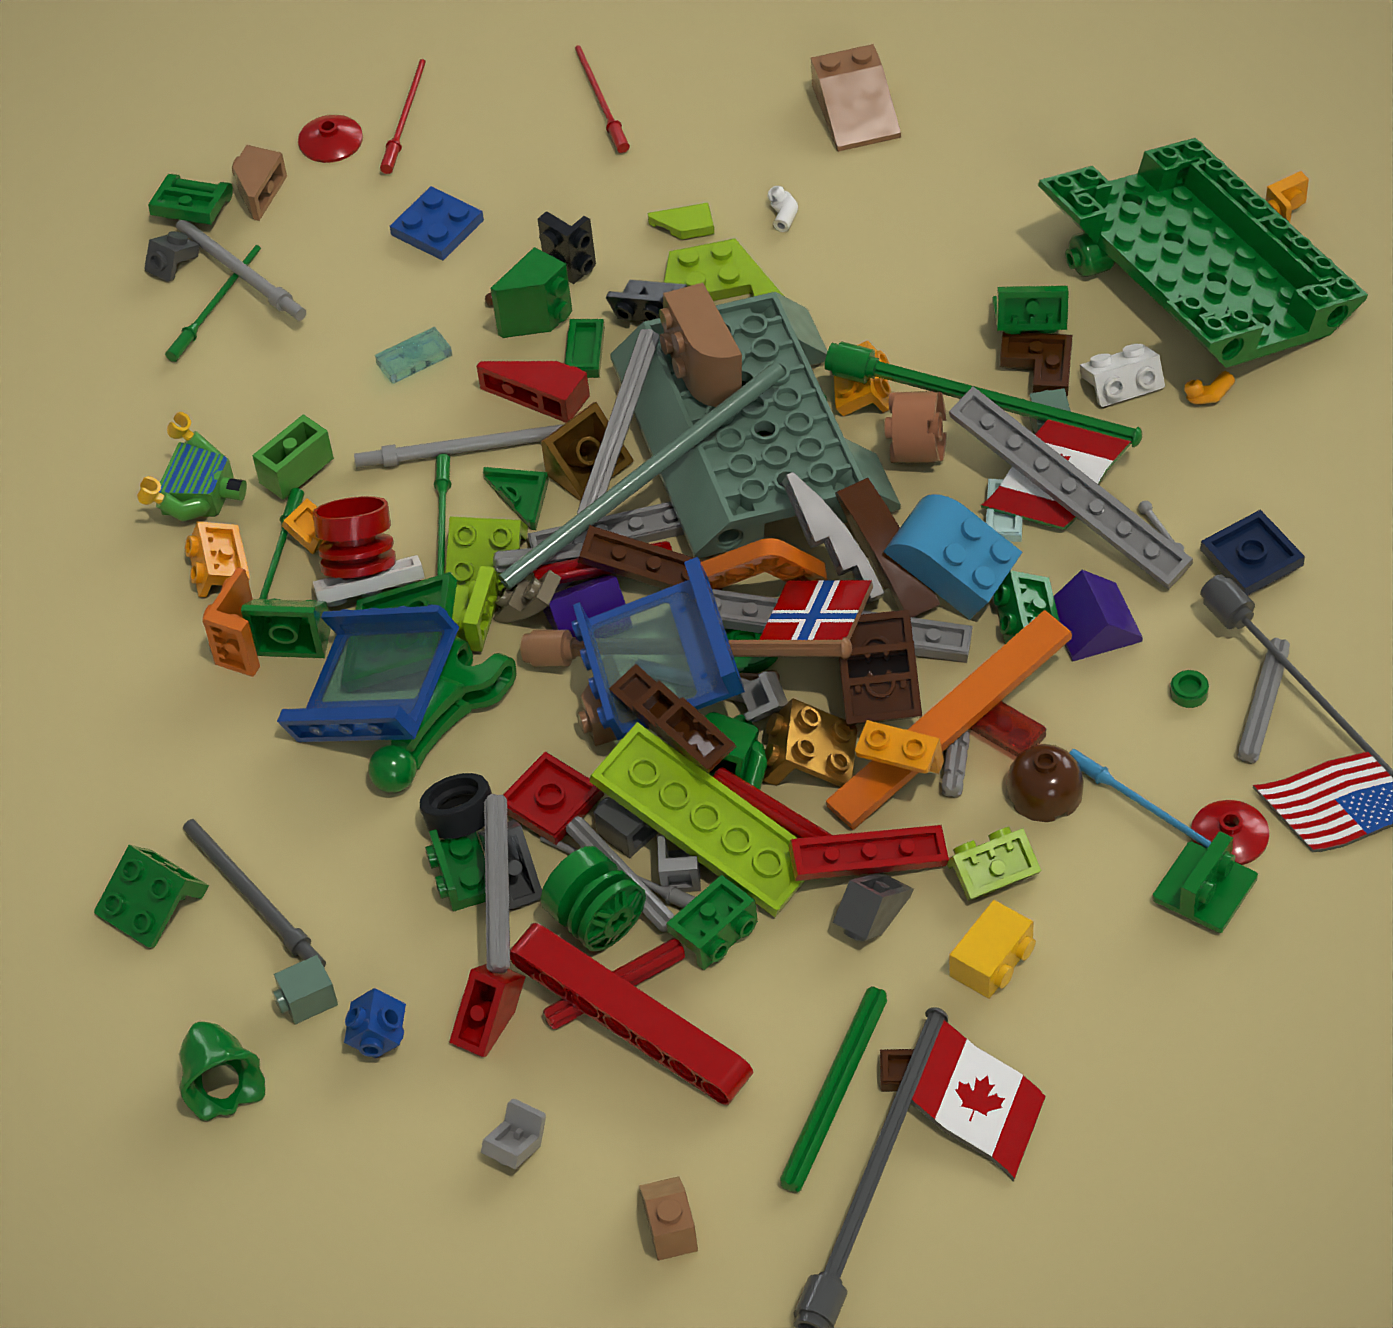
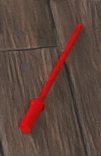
(613, 126)
(393, 146)

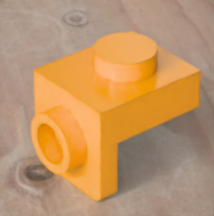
(301, 526)

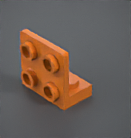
(228, 630)

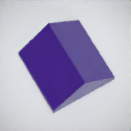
(594, 595)
(1095, 616)

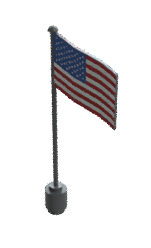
(1332, 800)

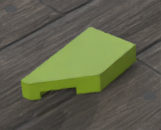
(684, 221)

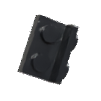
(640, 299)

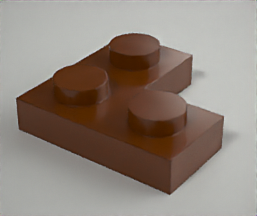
(1045, 353)

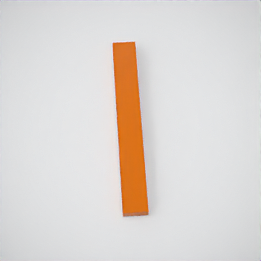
(955, 714)

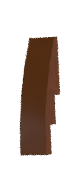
(874, 530)
(672, 718)

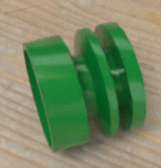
(593, 898)

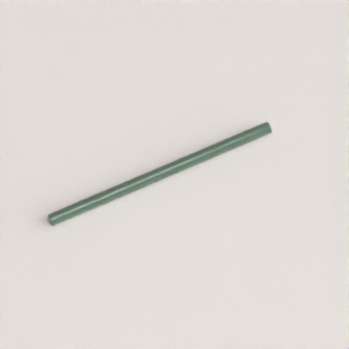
(641, 475)

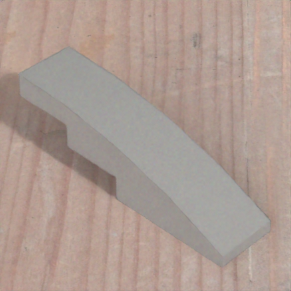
(824, 526)

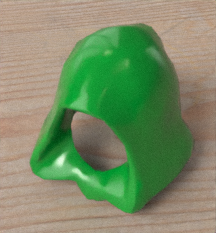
(212, 1046)

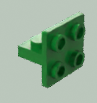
(1206, 883)

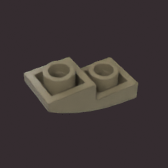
(526, 598)

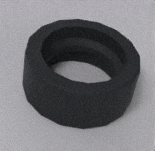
(440, 801)

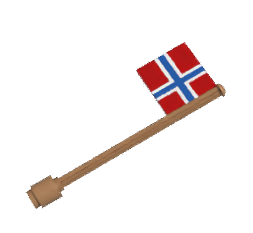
(806, 622)

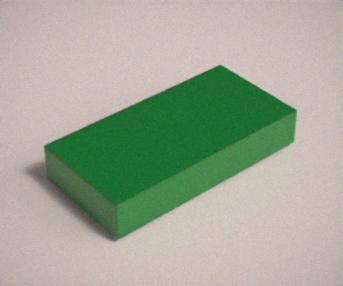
(585, 345)

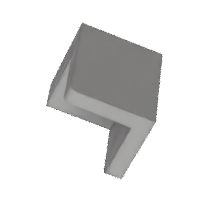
(763, 697)
(677, 868)

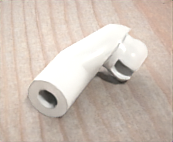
(784, 205)

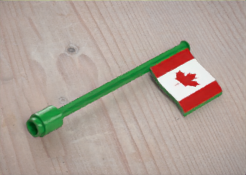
(1081, 439)

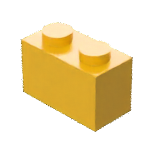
(992, 949)

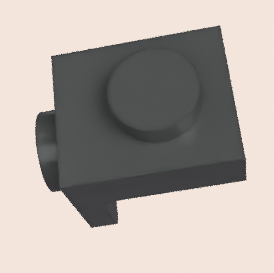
(167, 251)

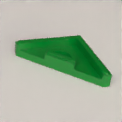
(521, 490)

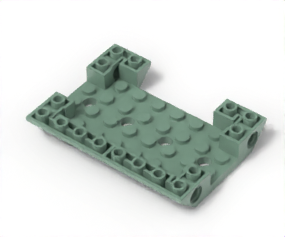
(733, 476)

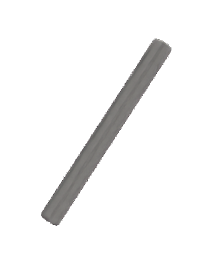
(620, 417)

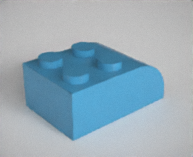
(953, 553)

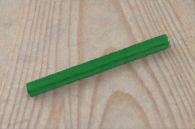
(833, 1090)

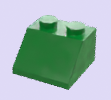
(532, 296)
(288, 627)

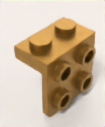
(809, 742)

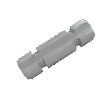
(955, 766)

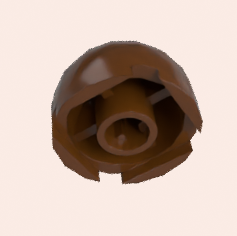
(1045, 783)

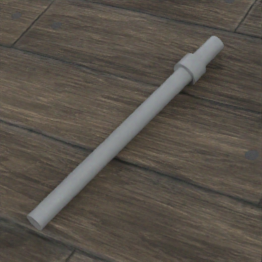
(277, 296)
(391, 455)

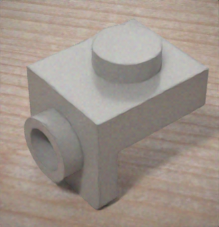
(516, 1136)

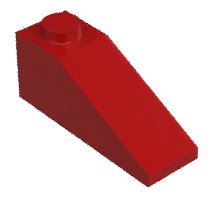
(538, 385)

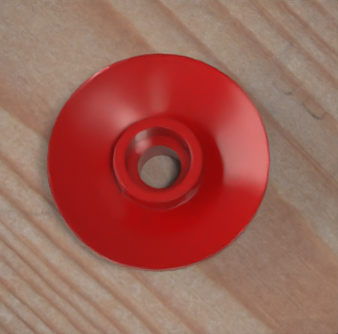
(330, 138)
(1248, 835)

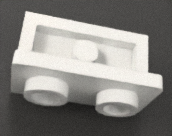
(1124, 374)

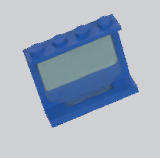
(667, 634)
(375, 675)

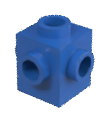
(375, 1023)

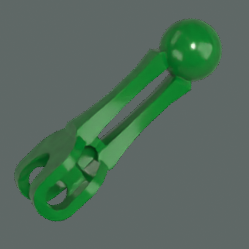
(455, 695)

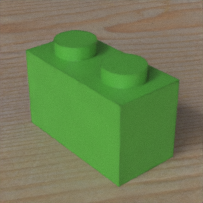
(293, 456)

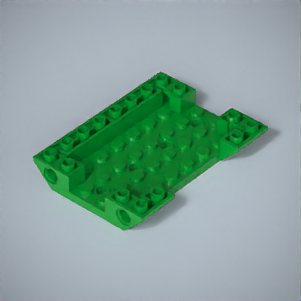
(1210, 252)

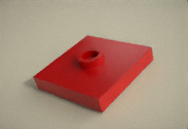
(550, 797)

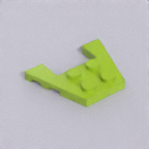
(722, 268)

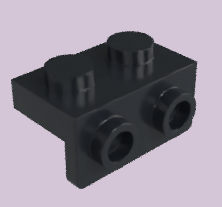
(568, 244)

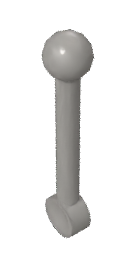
(1145, 508)

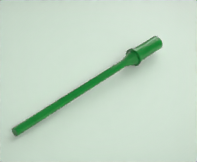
(190, 333)
(442, 484)
(294, 500)

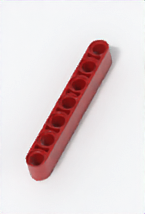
(631, 1013)

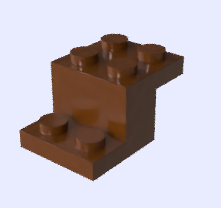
(882, 670)

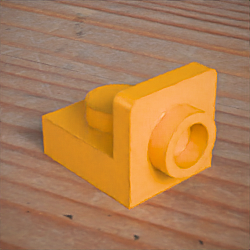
(1288, 194)

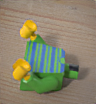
(195, 478)

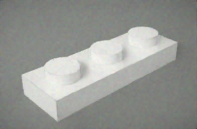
(337, 590)

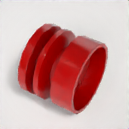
(354, 537)

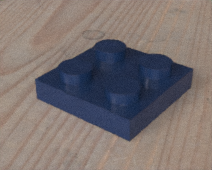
(1252, 552)

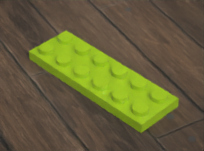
(700, 816)

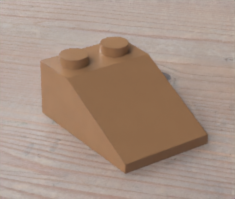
(854, 97)

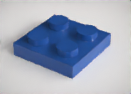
(436, 223)

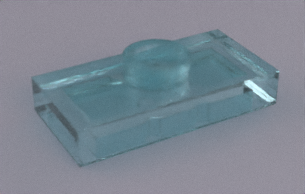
(413, 355)

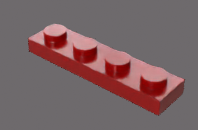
(868, 852)

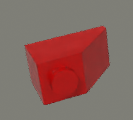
(486, 1009)

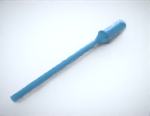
(1102, 775)

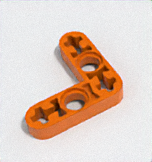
(763, 556)

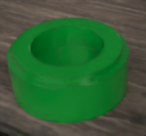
(1189, 688)

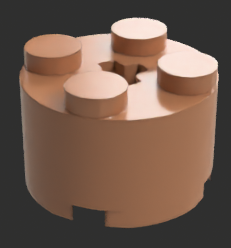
(916, 427)

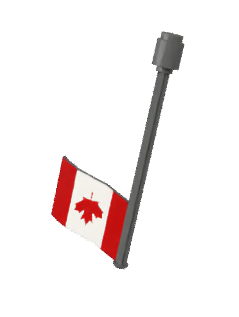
(963, 1095)

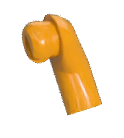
(1210, 393)

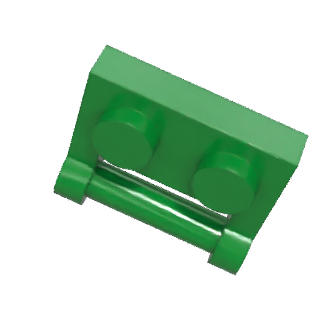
(189, 199)

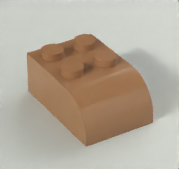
(700, 345)

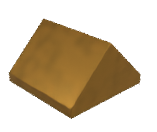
(573, 450)

